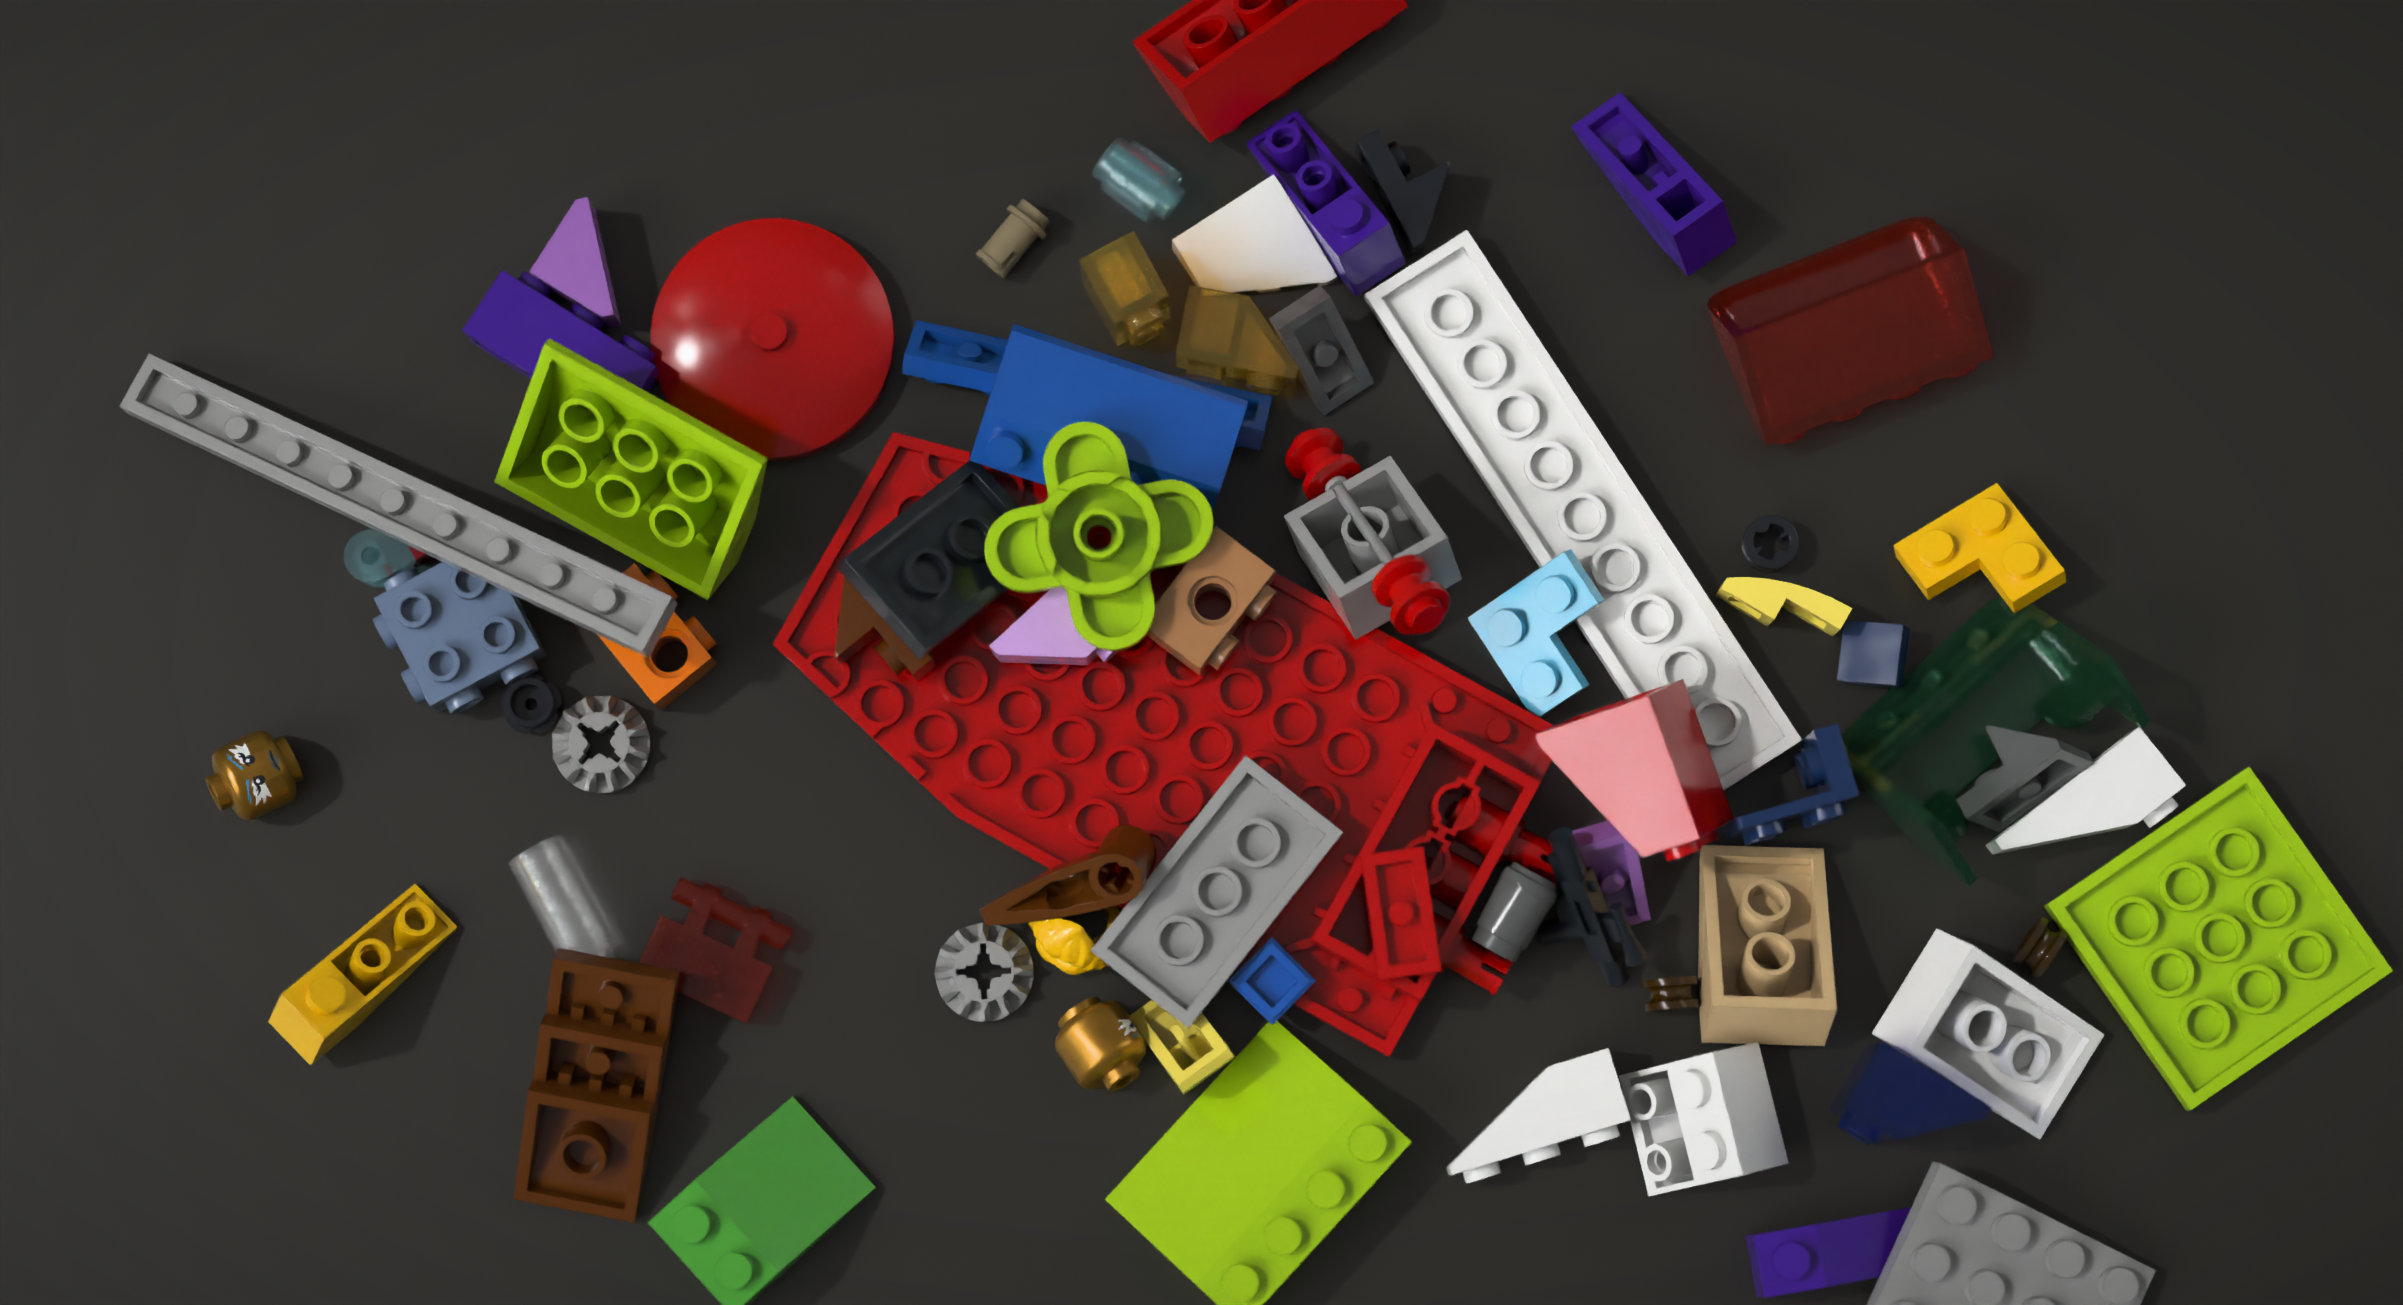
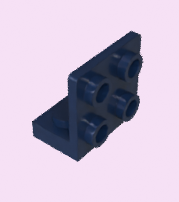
(1820, 766)

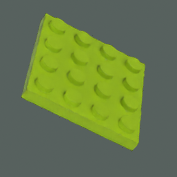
(2218, 938)

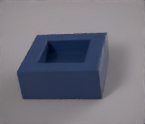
(1873, 654)

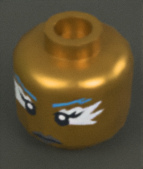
(254, 775)
(1100, 1044)

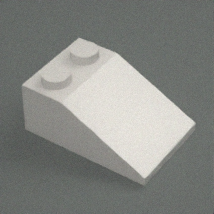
(1988, 1032)

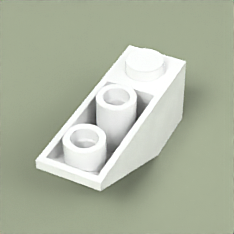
(1558, 1105)

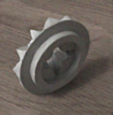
(601, 773)
(1005, 992)

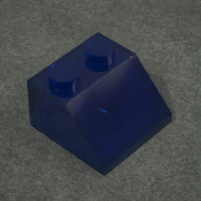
(1899, 1098)

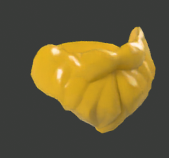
(1068, 944)

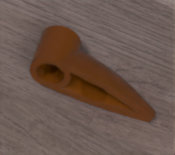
(1081, 884)

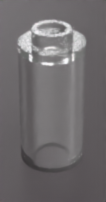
(564, 898)

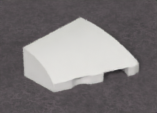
(1253, 245)

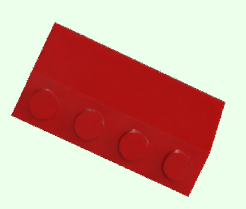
(1239, 55)

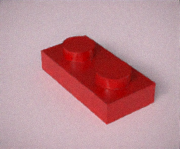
(1400, 913)

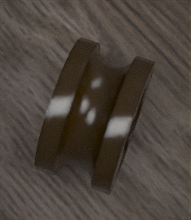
(2039, 947)
(1670, 994)

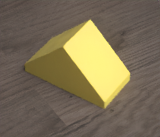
(1185, 1053)

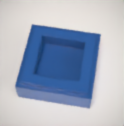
(1272, 980)

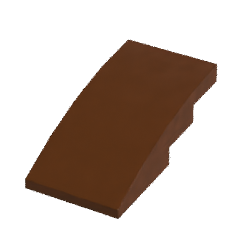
(596, 1085)

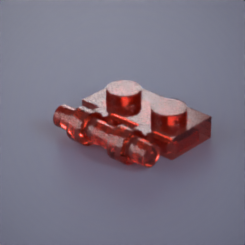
(711, 970)

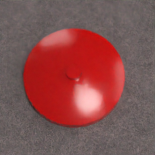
(774, 336)

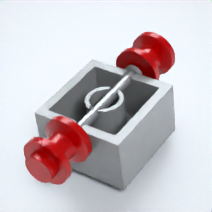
(1368, 539)

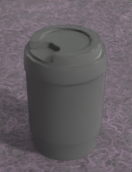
(1514, 911)

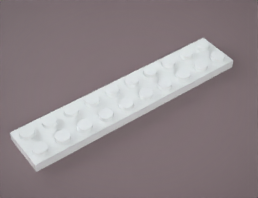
(1572, 493)

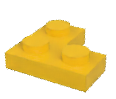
(1985, 536)

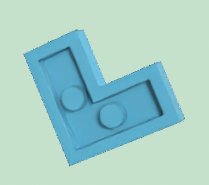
(1523, 628)

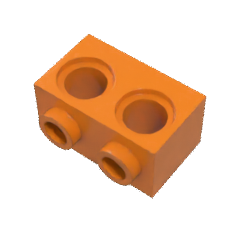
(660, 685)

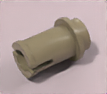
(1013, 238)

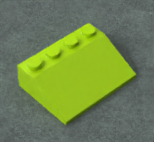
(633, 471)
(1258, 1170)

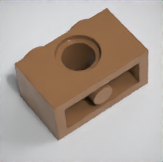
(1220, 567)

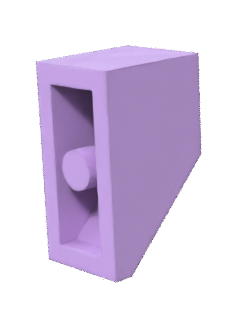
(1046, 636)

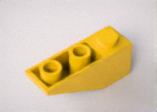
(360, 974)

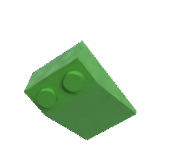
(762, 1205)

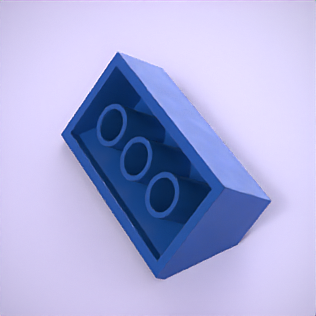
(1163, 421)

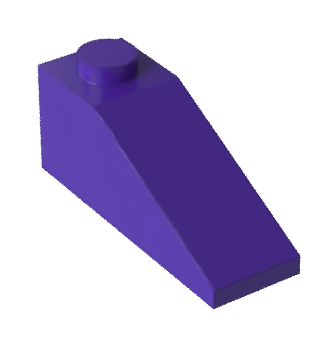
(1657, 184)
(1823, 1252)

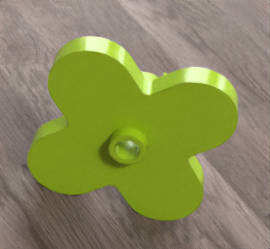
(1087, 489)

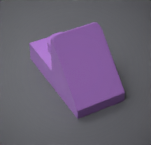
(1616, 868)

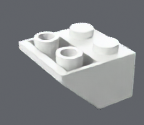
(1703, 1119)

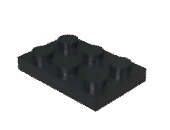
(930, 562)

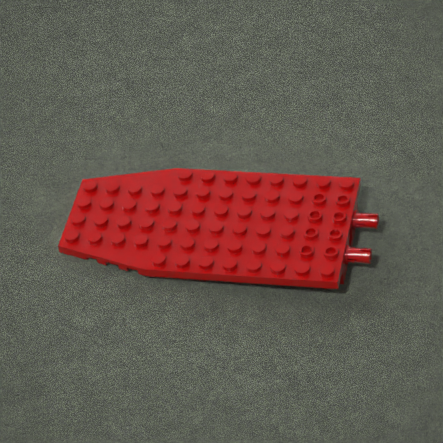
(1070, 751)

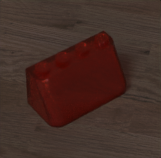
(1850, 327)

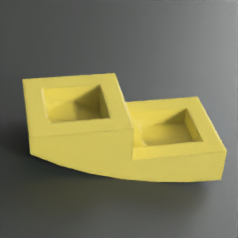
(1764, 598)

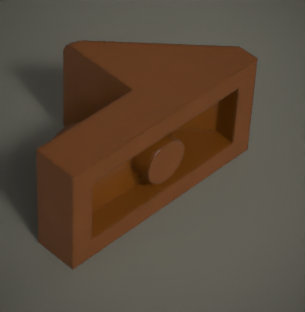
(861, 624)

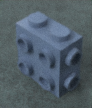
(455, 635)

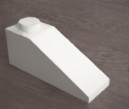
(2113, 793)

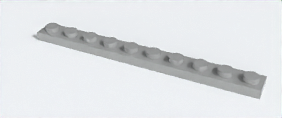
(400, 505)

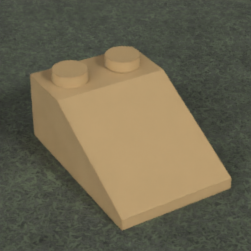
(1764, 946)

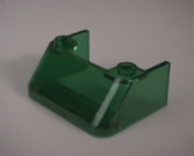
(1931, 736)

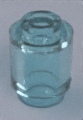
(1139, 180)

